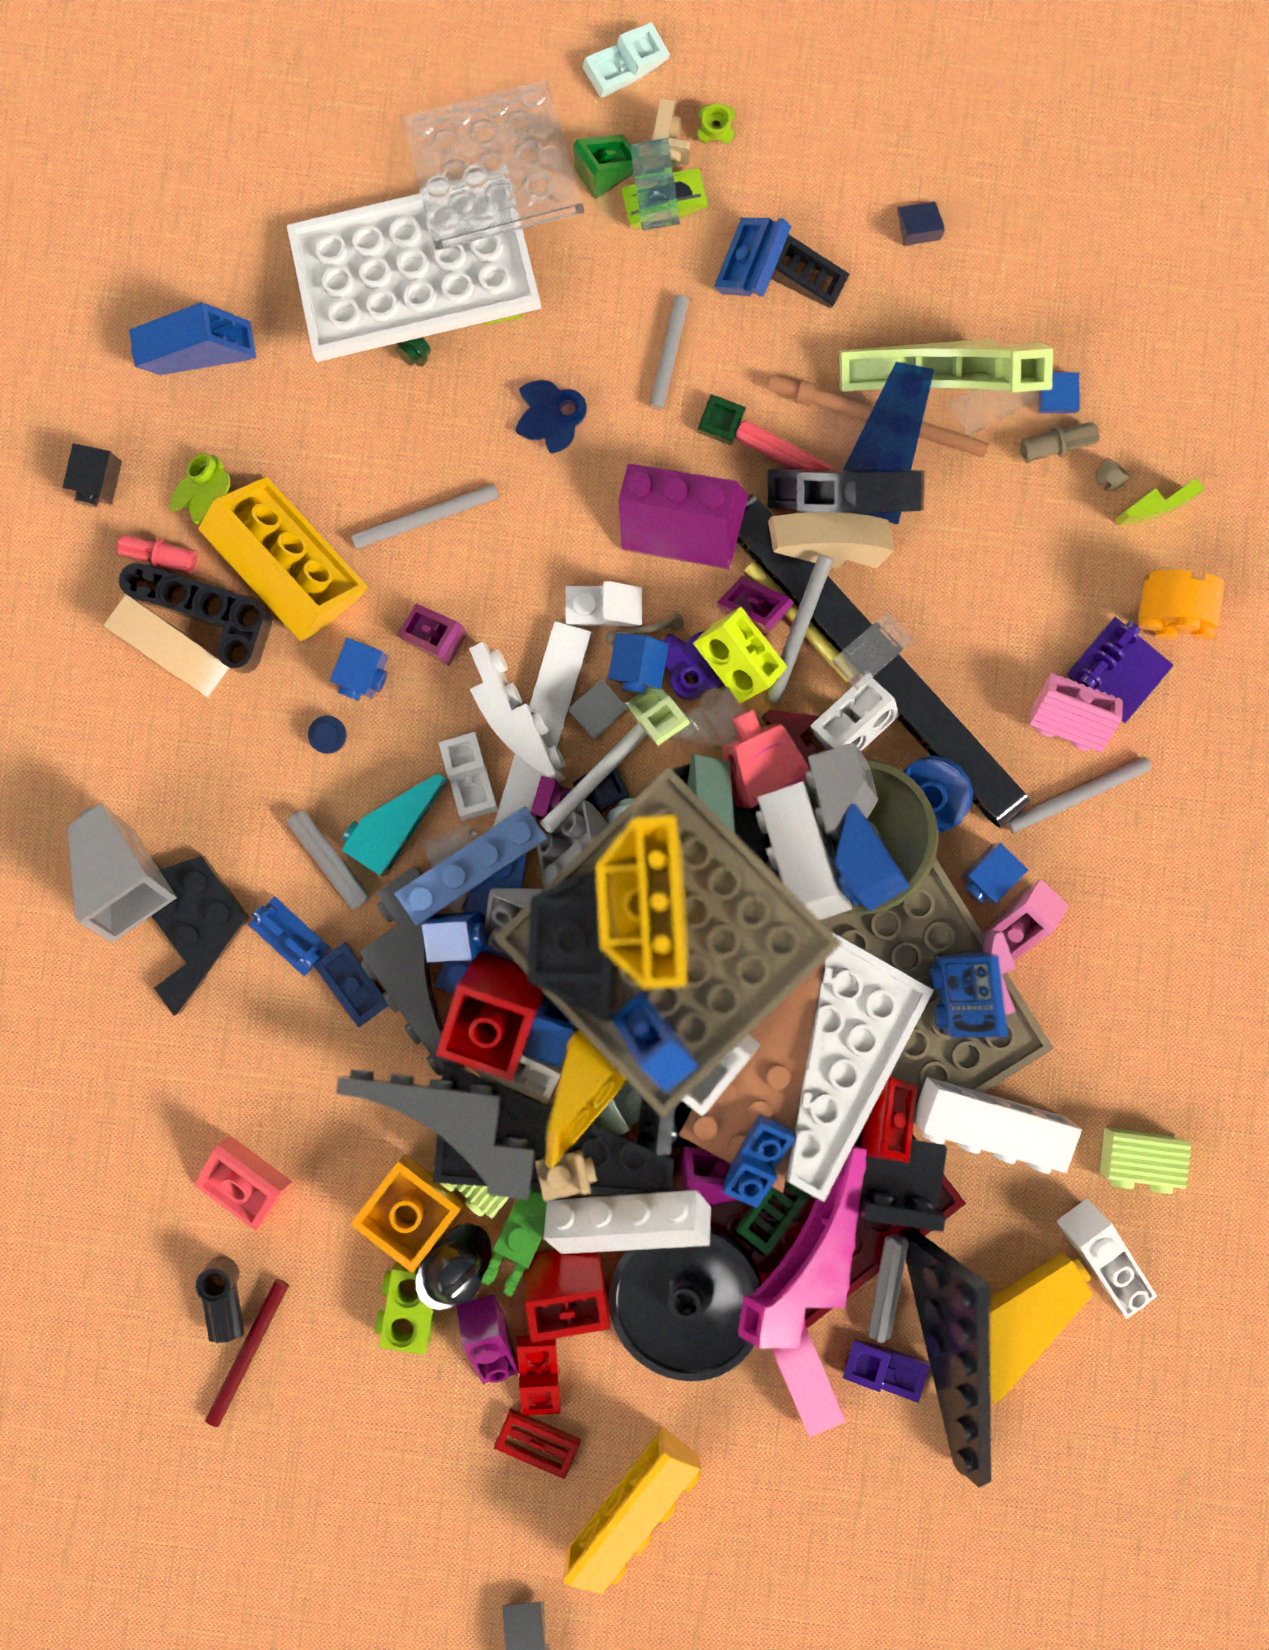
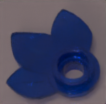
(545, 417)

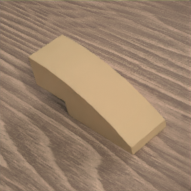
(836, 535)
(166, 645)

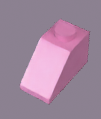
(1030, 918)

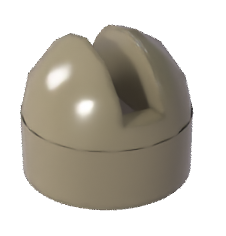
(1113, 473)

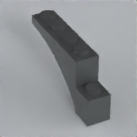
(403, 970)
(460, 1117)

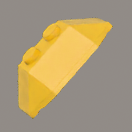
(645, 903)

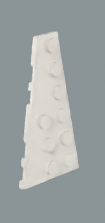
(855, 1041)

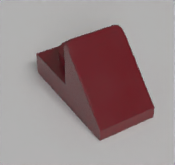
(796, 725)

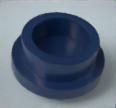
(327, 734)

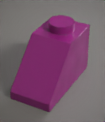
(701, 1172)

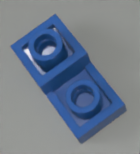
(756, 1160)

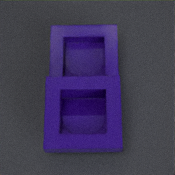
(886, 1370)

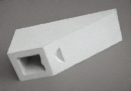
(1107, 1257)

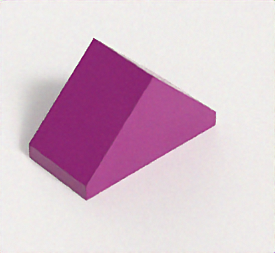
(760, 603)
(433, 633)

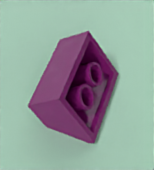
(680, 515)

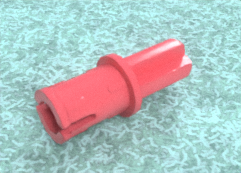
(158, 553)

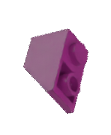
(487, 1339)

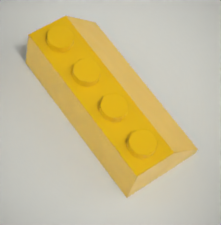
(282, 557)
(630, 1513)

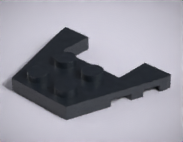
(198, 925)

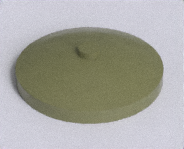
(906, 828)

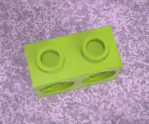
(403, 1306)

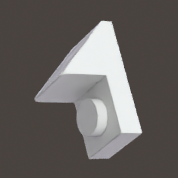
(604, 605)

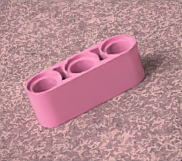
(809, 1386)

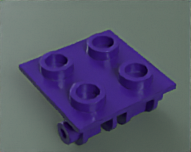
(1121, 666)

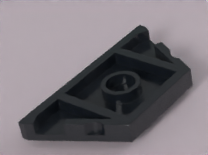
(567, 948)

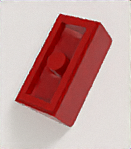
(891, 1121)

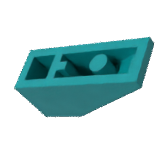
(386, 831)

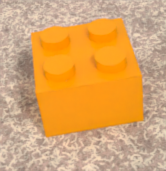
(407, 1213)

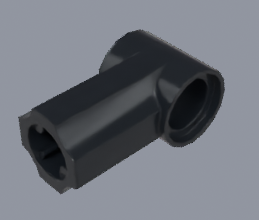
(221, 1303)

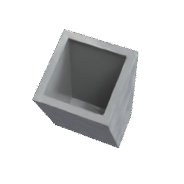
(112, 875)

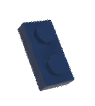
(351, 984)

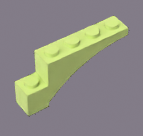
(955, 365)

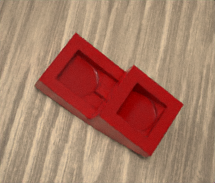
(538, 1376)

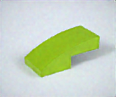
(1154, 505)

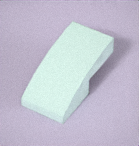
(627, 61)

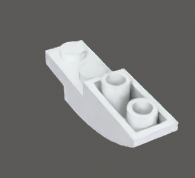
(518, 727)

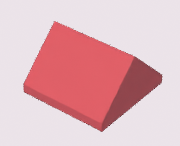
(242, 1182)

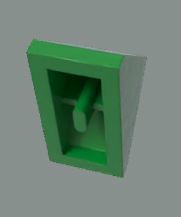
(603, 162)

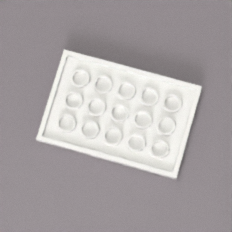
(379, 281)

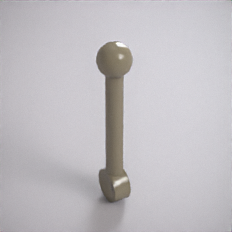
(674, 621)

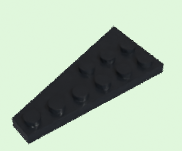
(619, 1163)
(956, 1333)

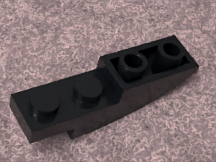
(846, 490)

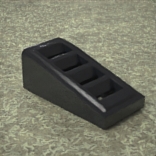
(800, 252)

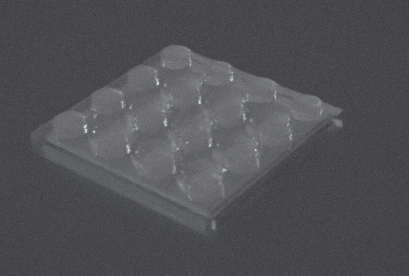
(492, 165)

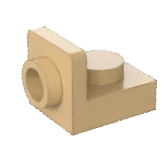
(668, 126)
(568, 1177)

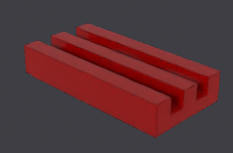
(544, 1430)

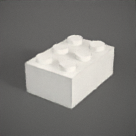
(802, 850)

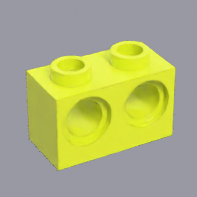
(740, 655)

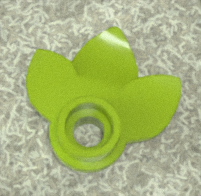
(202, 485)

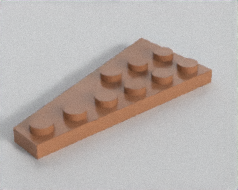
(766, 1084)

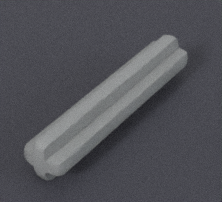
(327, 859)
(888, 1287)

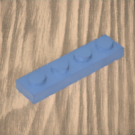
(470, 866)

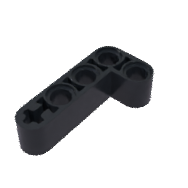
(195, 607)

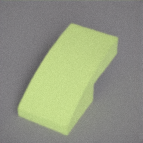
(657, 714)

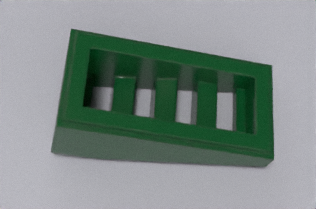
(774, 1233)

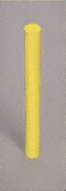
(812, 634)

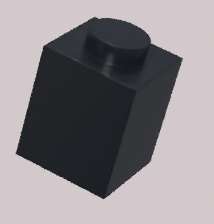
(91, 475)

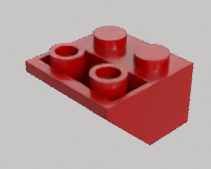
(565, 1295)

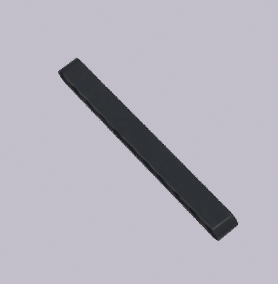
(917, 704)

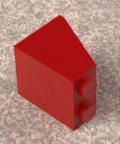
(491, 1016)

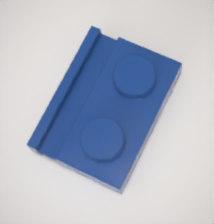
(752, 256)

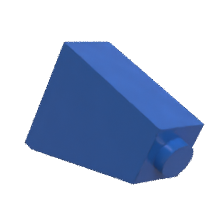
(192, 340)

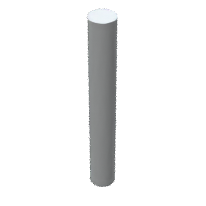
(669, 352)

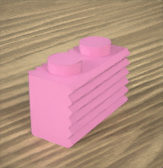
(1076, 713)

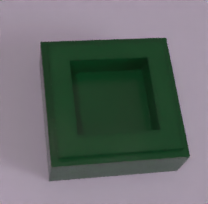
(721, 419)

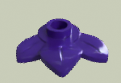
(687, 660)

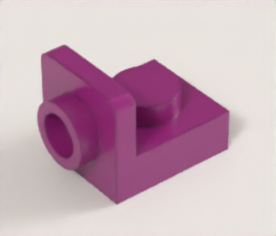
(547, 797)

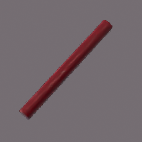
(246, 1353)

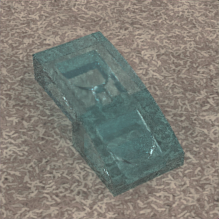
(655, 184)

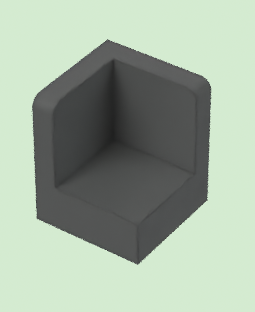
(598, 709)

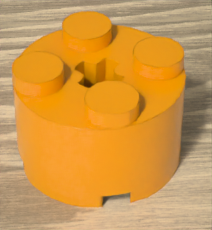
(1180, 603)

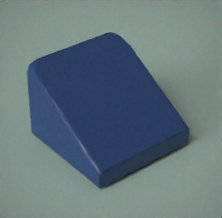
(920, 223)
(608, 792)

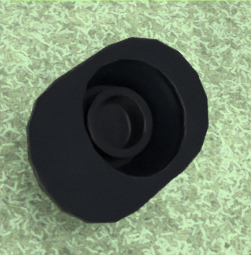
(454, 1268)

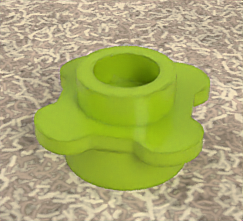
(716, 113)

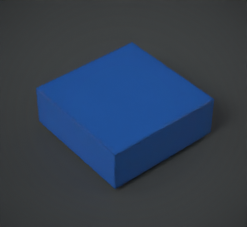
(1064, 395)

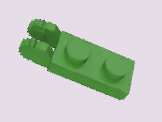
(519, 1239)

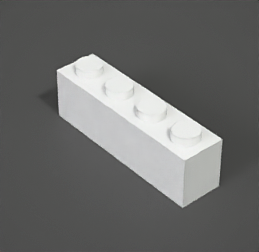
(995, 1125)
(628, 1222)

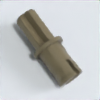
(1059, 441)

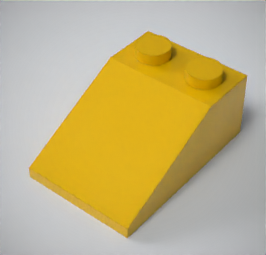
(583, 1092)

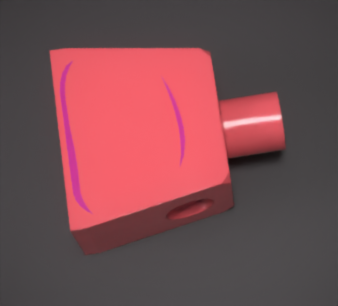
(761, 760)

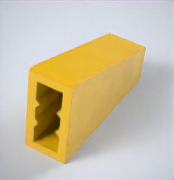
(1031, 1316)

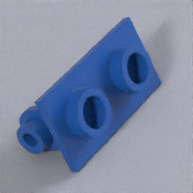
(288, 935)

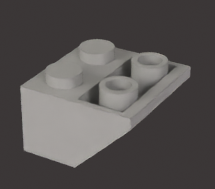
(840, 780)
(569, 840)

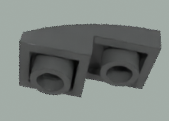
(525, 1626)

